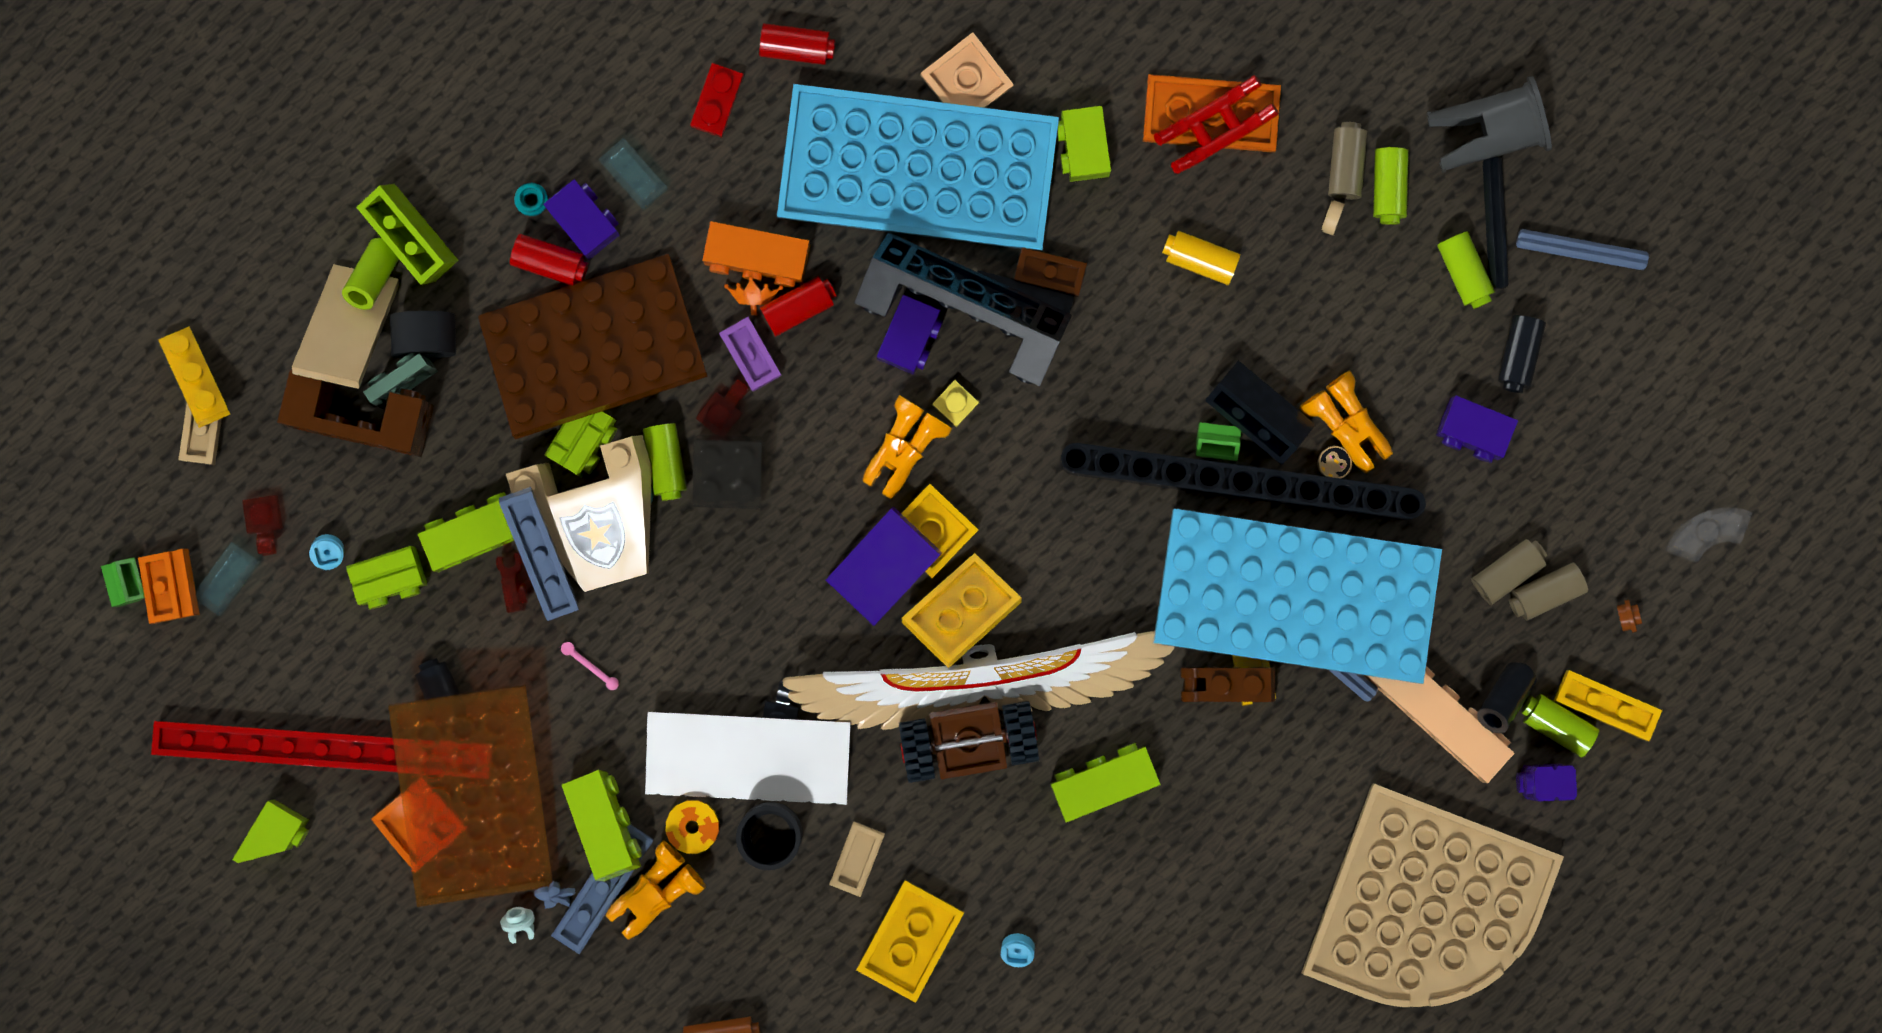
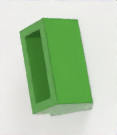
(1218, 441)
(123, 582)

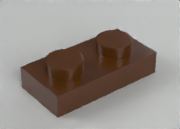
(1050, 271)

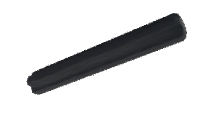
(1495, 222)

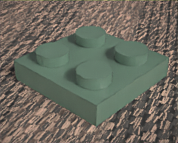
(410, 373)

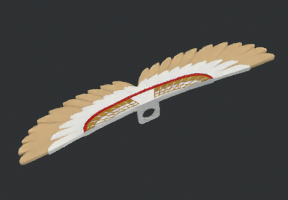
(1041, 678)

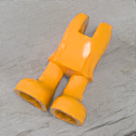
(1354, 428)
(898, 453)
(647, 898)

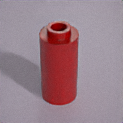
(796, 44)
(548, 260)
(798, 305)

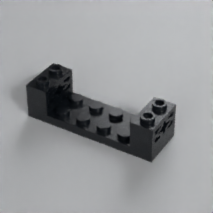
(958, 287)

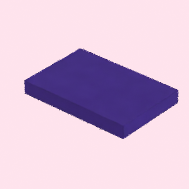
(883, 566)

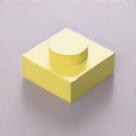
(955, 403)

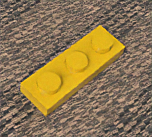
(194, 377)
(1607, 705)

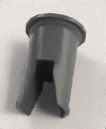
(1507, 120)

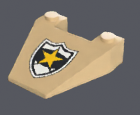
(599, 526)

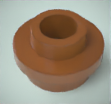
(1629, 616)

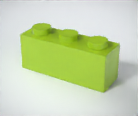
(407, 233)
(465, 536)
(1104, 782)
(602, 825)

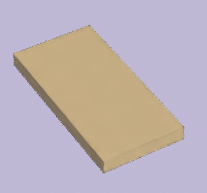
(340, 335)

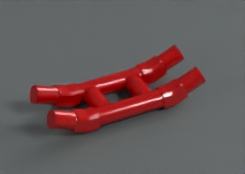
(1223, 106)

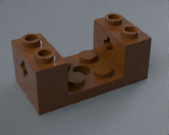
(403, 427)

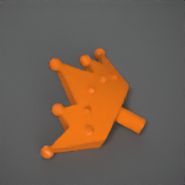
(752, 294)

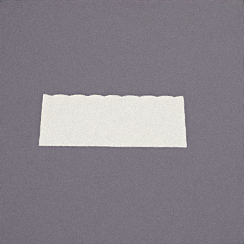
(747, 758)

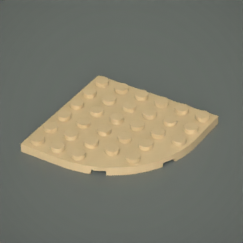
(1428, 905)

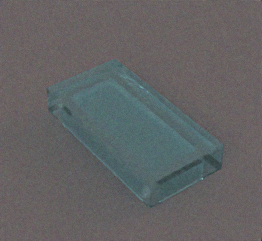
(633, 174)
(226, 578)

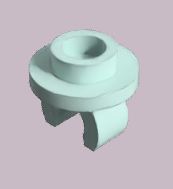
(518, 920)

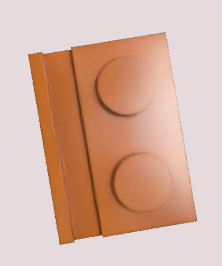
(168, 586)

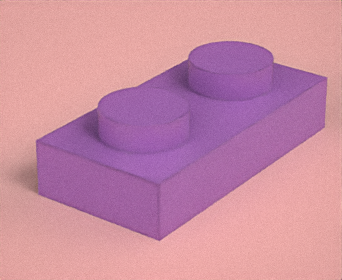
(750, 354)

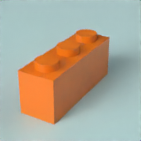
(756, 254)

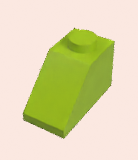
(273, 832)

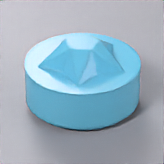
(326, 552)
(1017, 950)

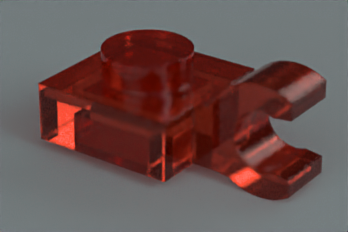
(721, 413)
(262, 518)
(514, 593)

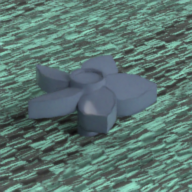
(553, 895)

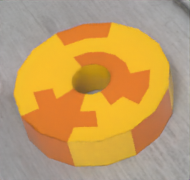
(692, 811)

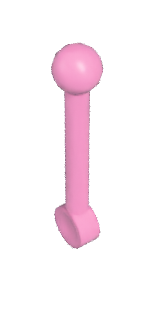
(568, 649)

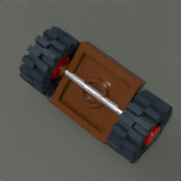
(968, 741)

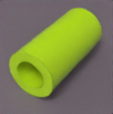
(1390, 184)
(1466, 270)
(370, 275)
(666, 461)
(1559, 724)

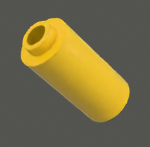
(1201, 257)

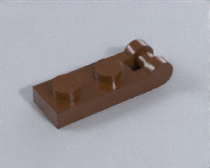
(1229, 684)

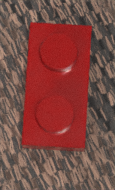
(717, 100)

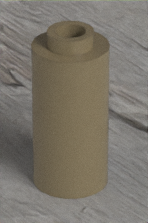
(1347, 161)
(1509, 571)
(1548, 592)

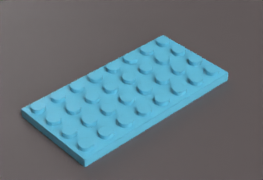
(917, 167)
(1297, 596)

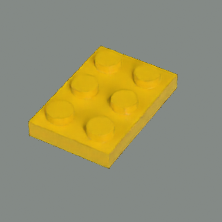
(961, 610)
(910, 941)

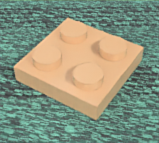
(967, 75)

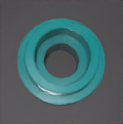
(521, 195)

